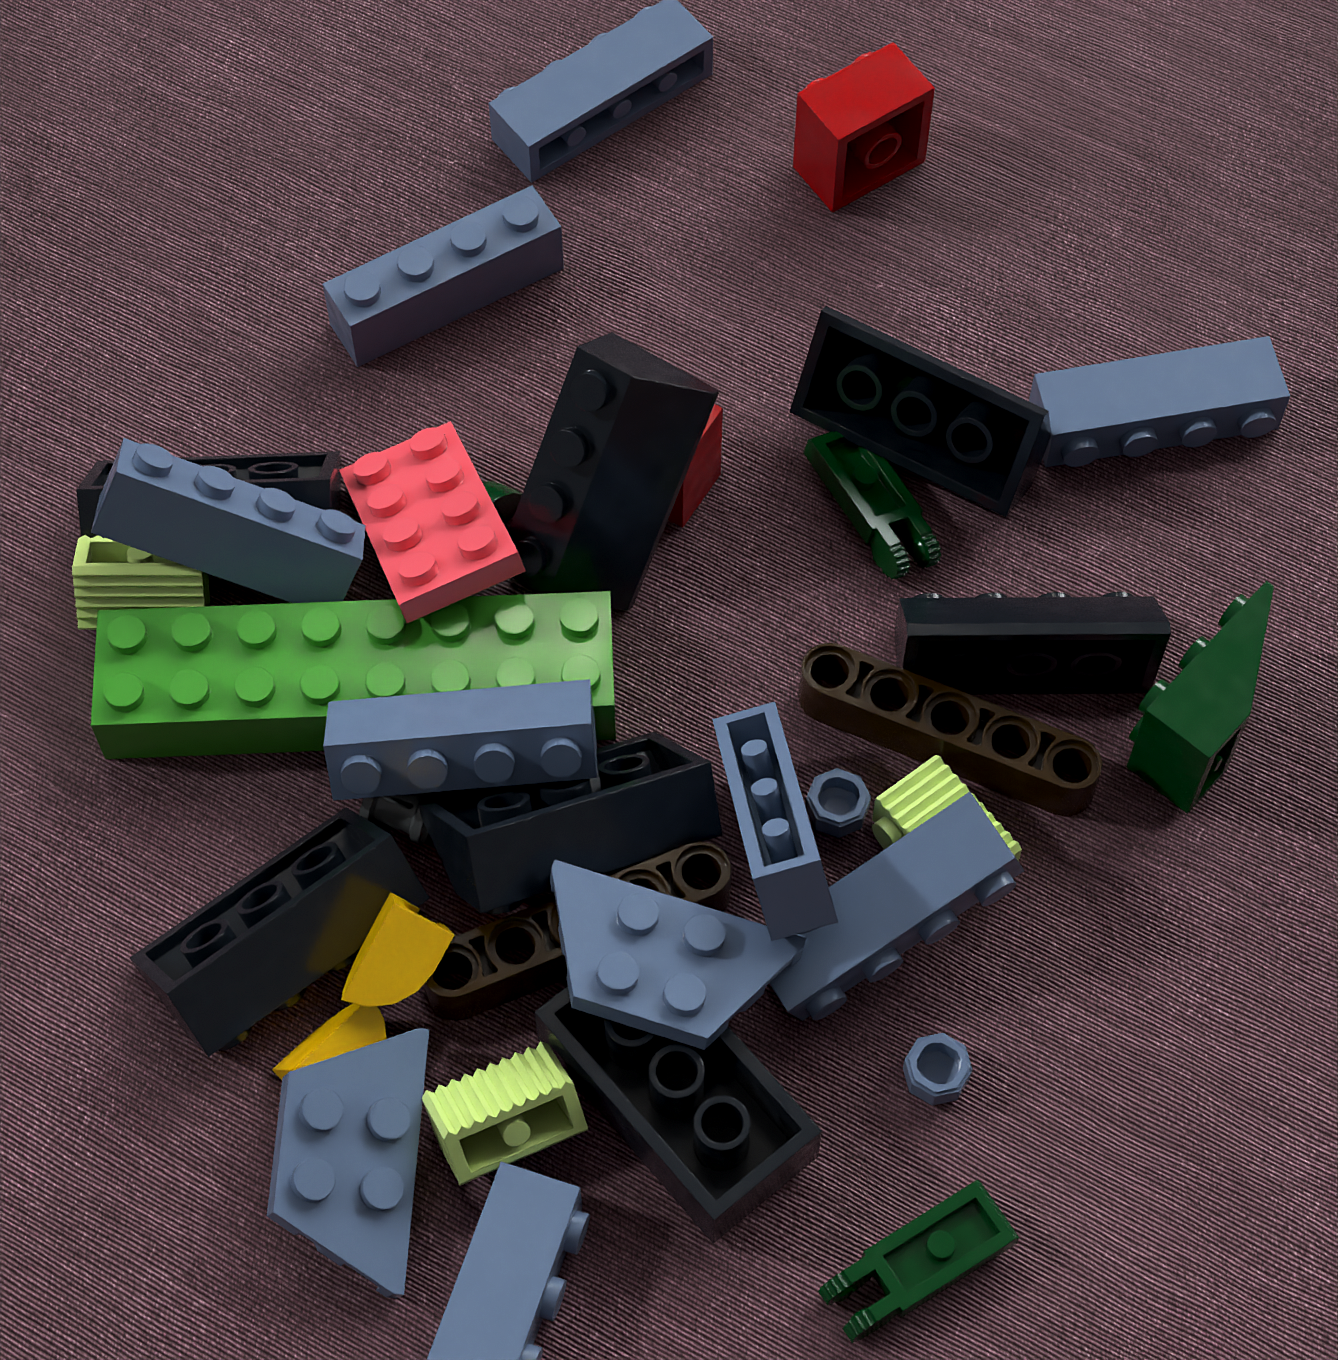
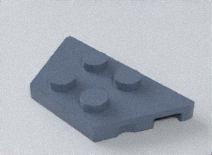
(660, 957)
(352, 1154)

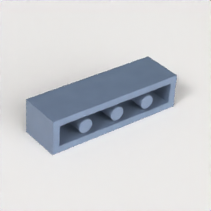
(601, 88)
(444, 275)
(1161, 401)
(228, 526)
(460, 740)
(774, 822)
(896, 902)
(512, 1269)

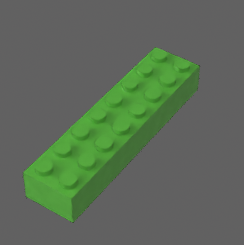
(266, 671)

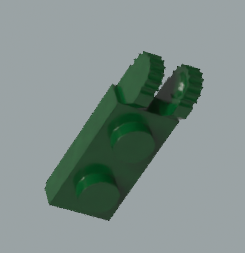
(874, 503)
(924, 1258)

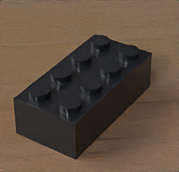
(696, 1117)

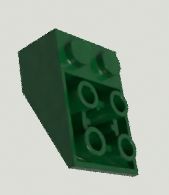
(1200, 716)

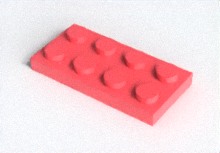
(431, 521)

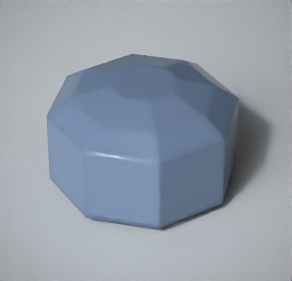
(837, 802)
(937, 1069)

